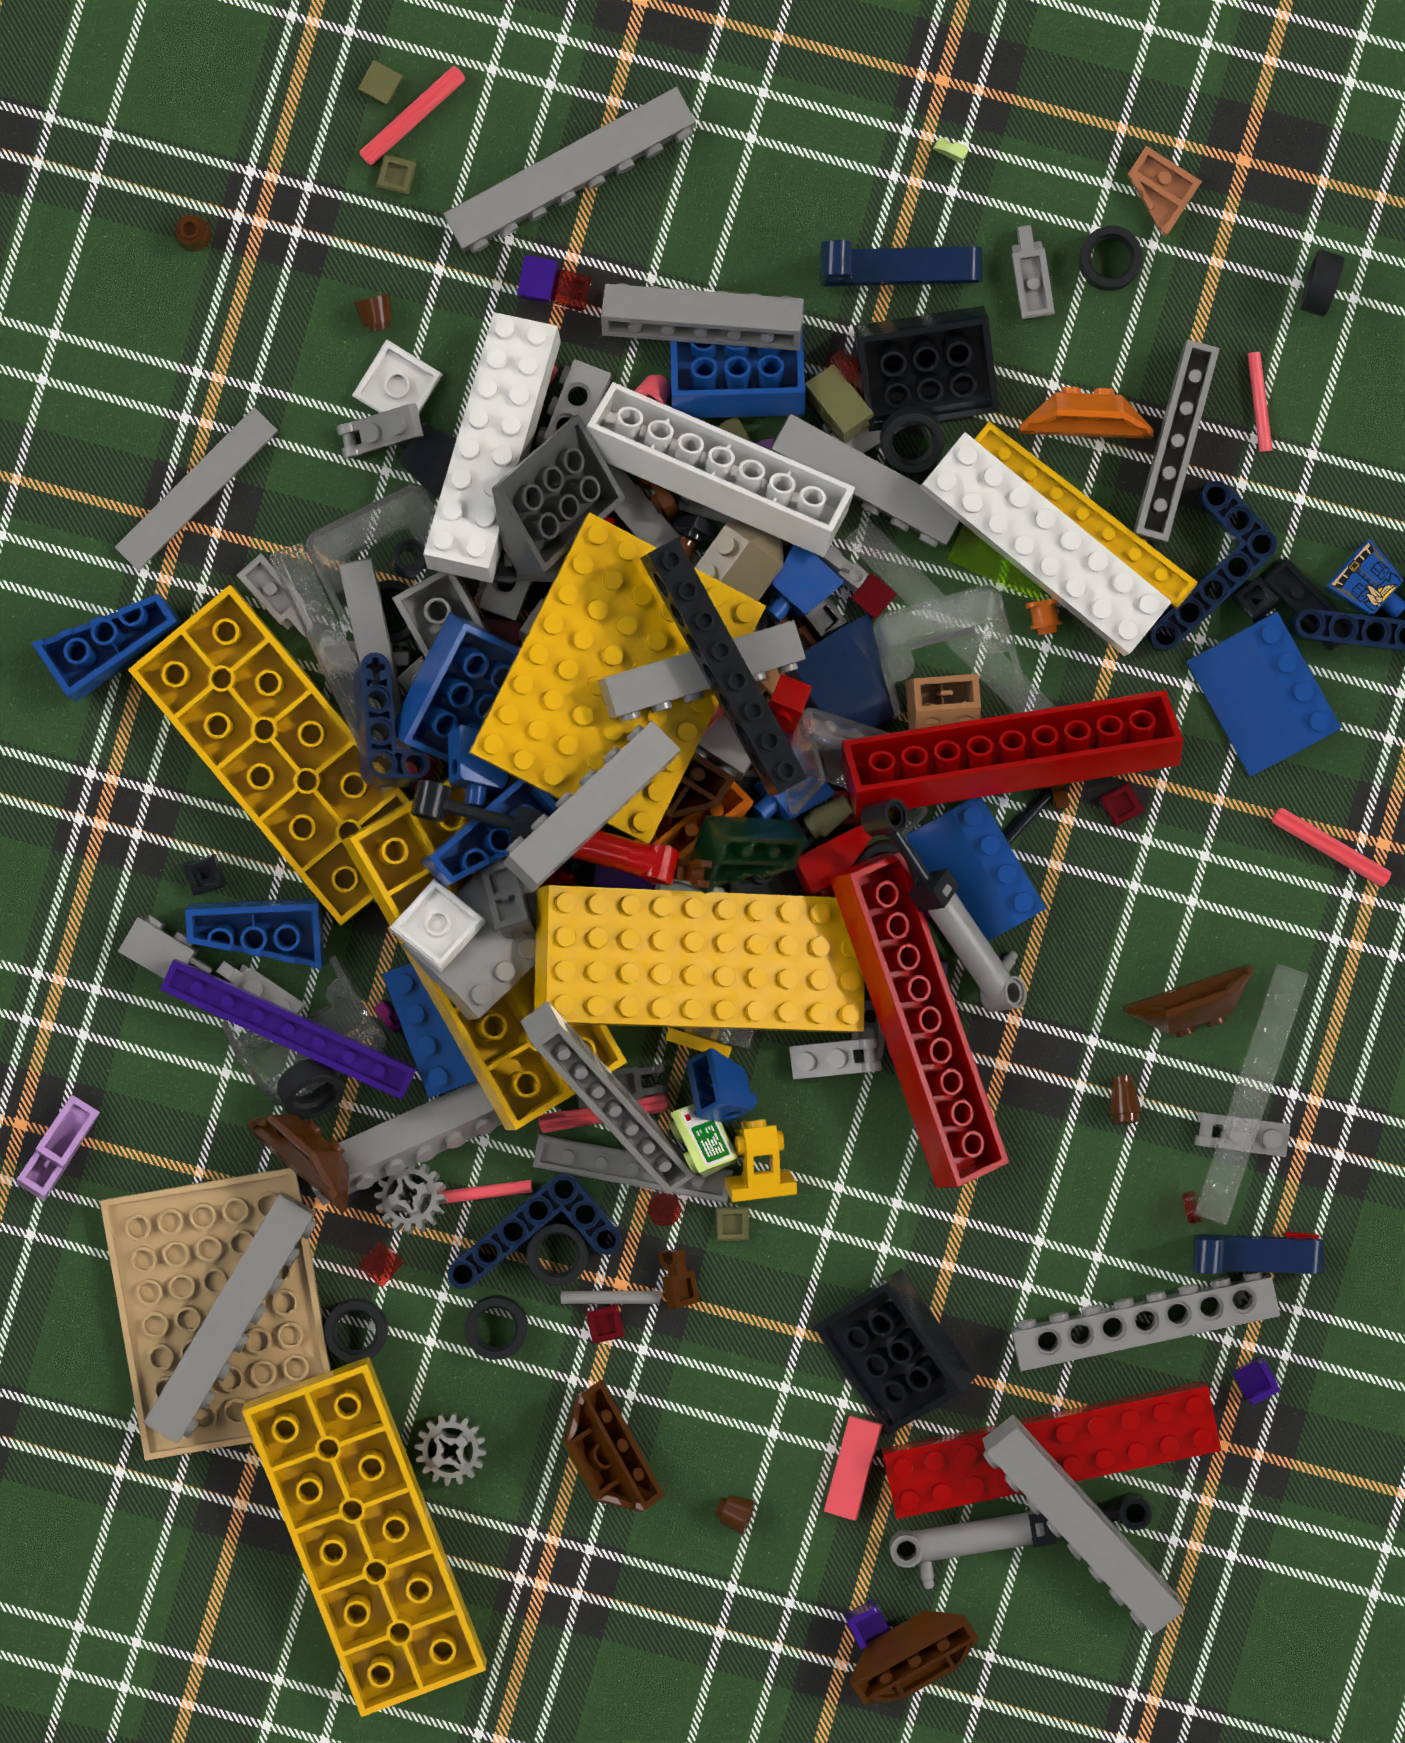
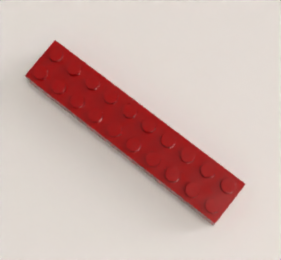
(1013, 752)
(919, 1020)
(1082, 1440)

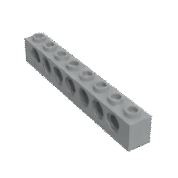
(595, 384)
(607, 1097)
(1261, 1306)

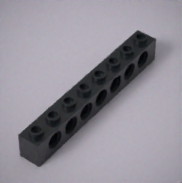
(723, 667)

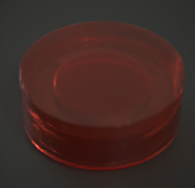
(1190, 1203)
(664, 1209)

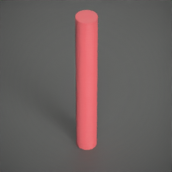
(1259, 402)
(488, 1191)

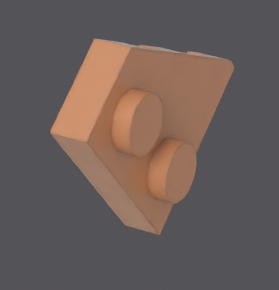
(1162, 187)

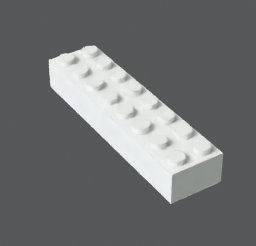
(490, 444)
(719, 469)
(1045, 544)

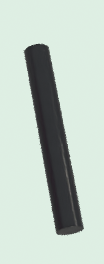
(1027, 816)

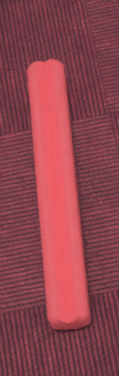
(412, 115)
(1331, 847)
(585, 1116)

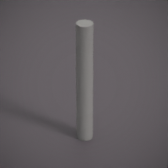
(610, 1297)

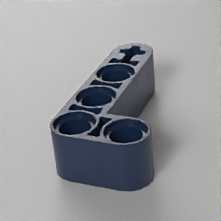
(382, 721)
(1257, 1254)

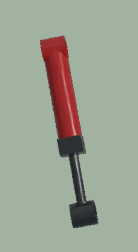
(648, 861)

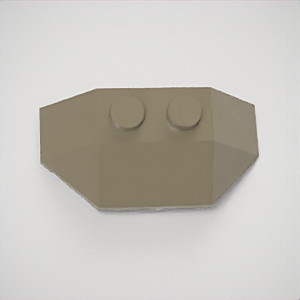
(743, 558)

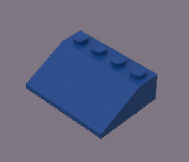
(736, 380)
(454, 685)
(1263, 694)
(982, 864)

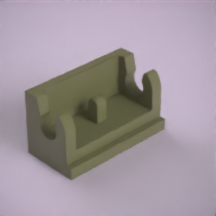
(838, 404)

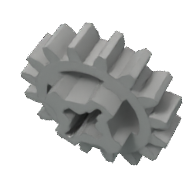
(424, 1193)
(461, 1460)

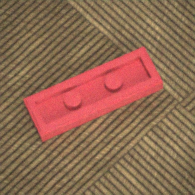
(853, 1467)

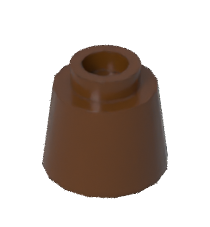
(193, 233)
(375, 312)
(735, 1512)

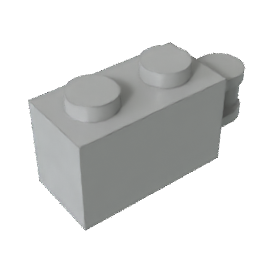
(156, 948)

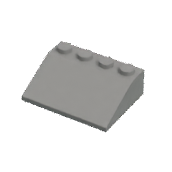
(489, 960)

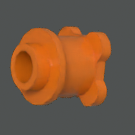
(1044, 616)

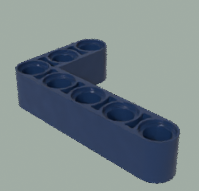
(898, 266)
(1220, 573)
(1356, 635)
(531, 1224)

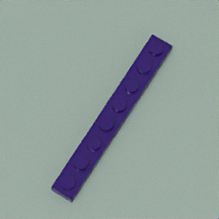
(288, 1028)

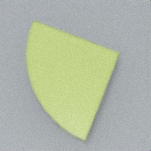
(953, 151)

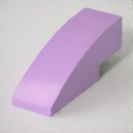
(57, 1148)

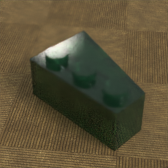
(746, 848)

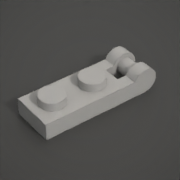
(380, 430)
(834, 1058)
(1270, 1138)

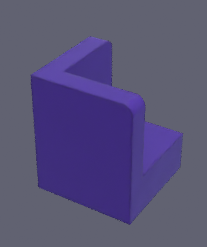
(537, 279)
(1256, 1381)
(866, 1623)

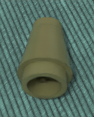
(827, 816)

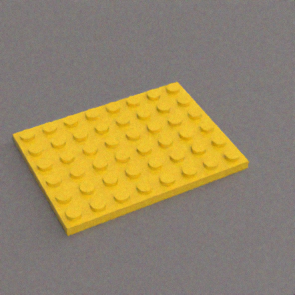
(593, 624)

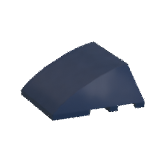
(847, 675)

